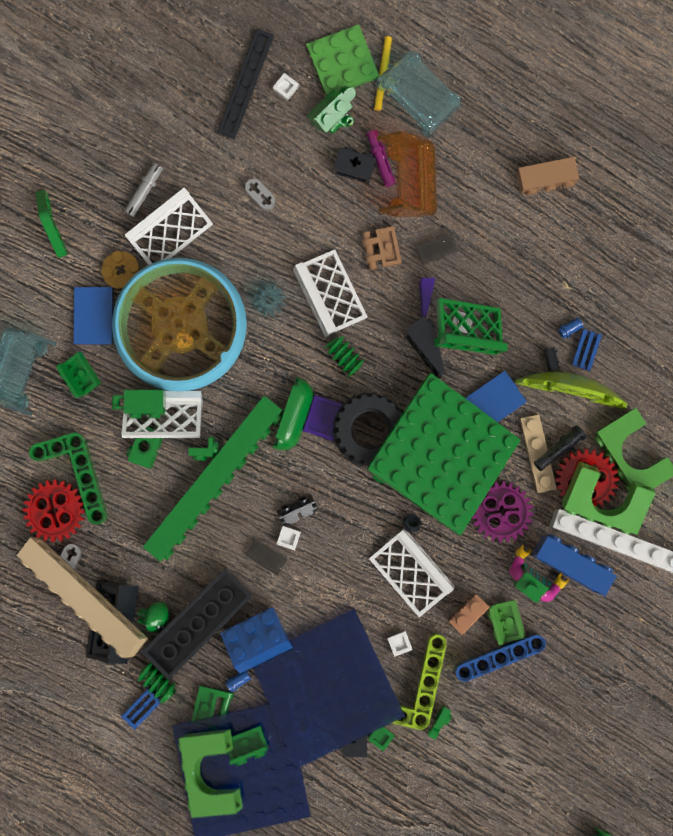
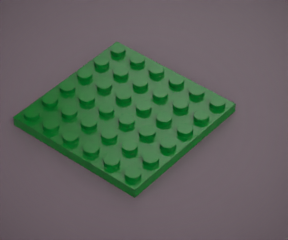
(443, 454)

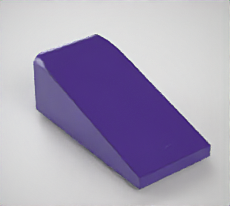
(425, 287)

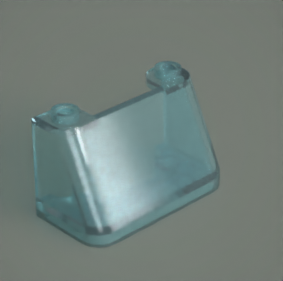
(419, 92)

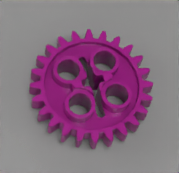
(505, 529)

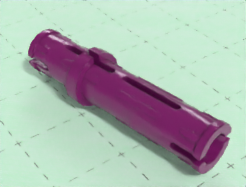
(378, 151)

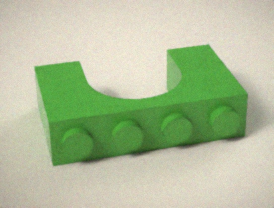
(612, 438)
(626, 517)
(203, 799)

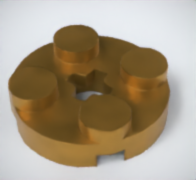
(116, 260)

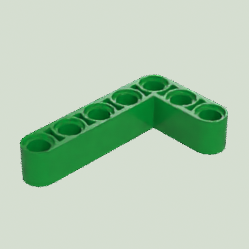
(80, 471)

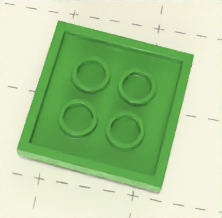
(342, 60)

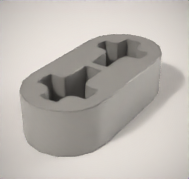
(257, 197)
(74, 559)

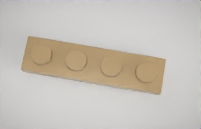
(536, 447)

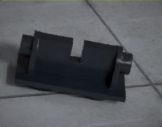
(289, 512)

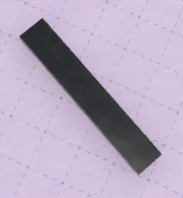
(245, 84)

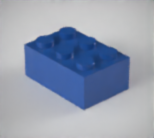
(256, 640)

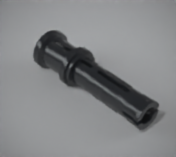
(565, 444)

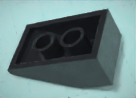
(421, 337)

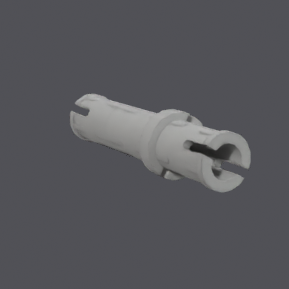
(143, 190)

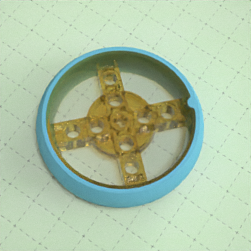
(211, 281)

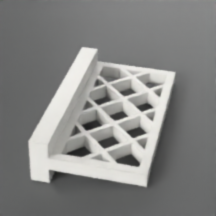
(158, 216)
(313, 294)
(173, 399)
(427, 565)

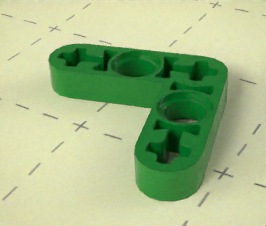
(48, 223)

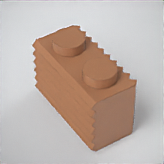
(468, 613)

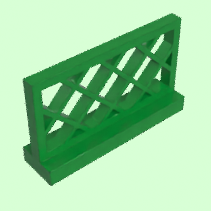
(470, 341)

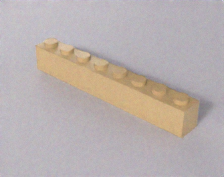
(82, 597)

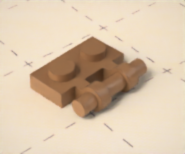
(387, 245)

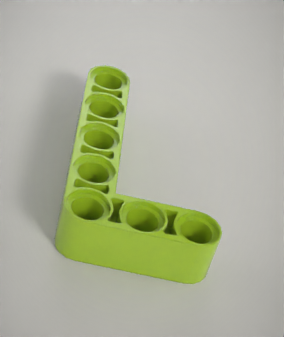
(422, 689)

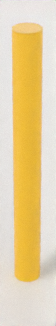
(384, 66)

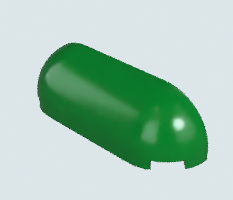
(294, 415)

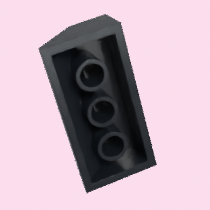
(124, 599)

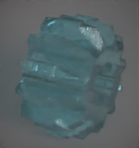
(277, 298)

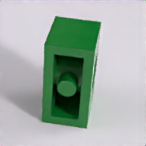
(145, 458)

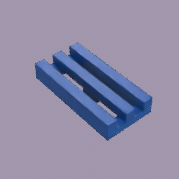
(591, 335)
(129, 721)

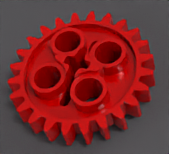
(603, 487)
(37, 515)

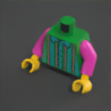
(531, 582)

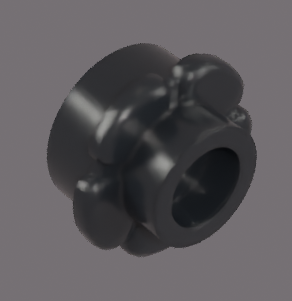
(416, 523)

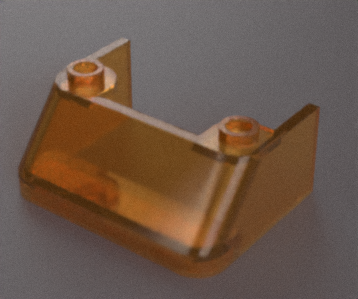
(415, 175)

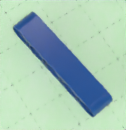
(489, 656)

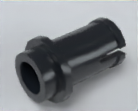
(551, 359)

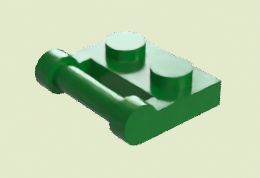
(207, 700)

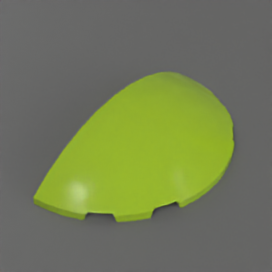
(574, 385)

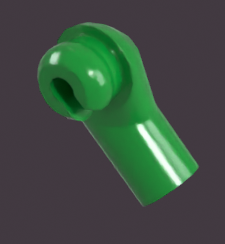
(345, 121)

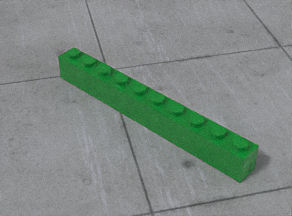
(212, 479)

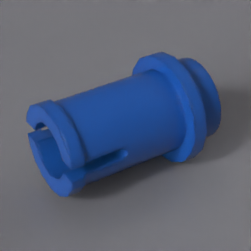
(569, 328)
(237, 681)

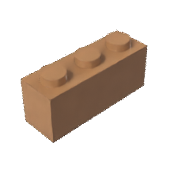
(547, 176)

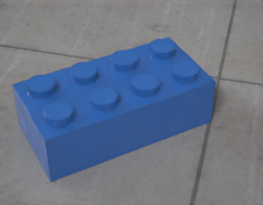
(573, 565)

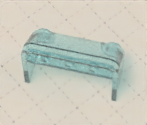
(16, 361)

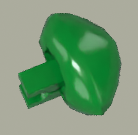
(155, 617)

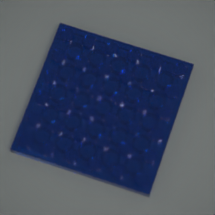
(328, 689)
(268, 785)

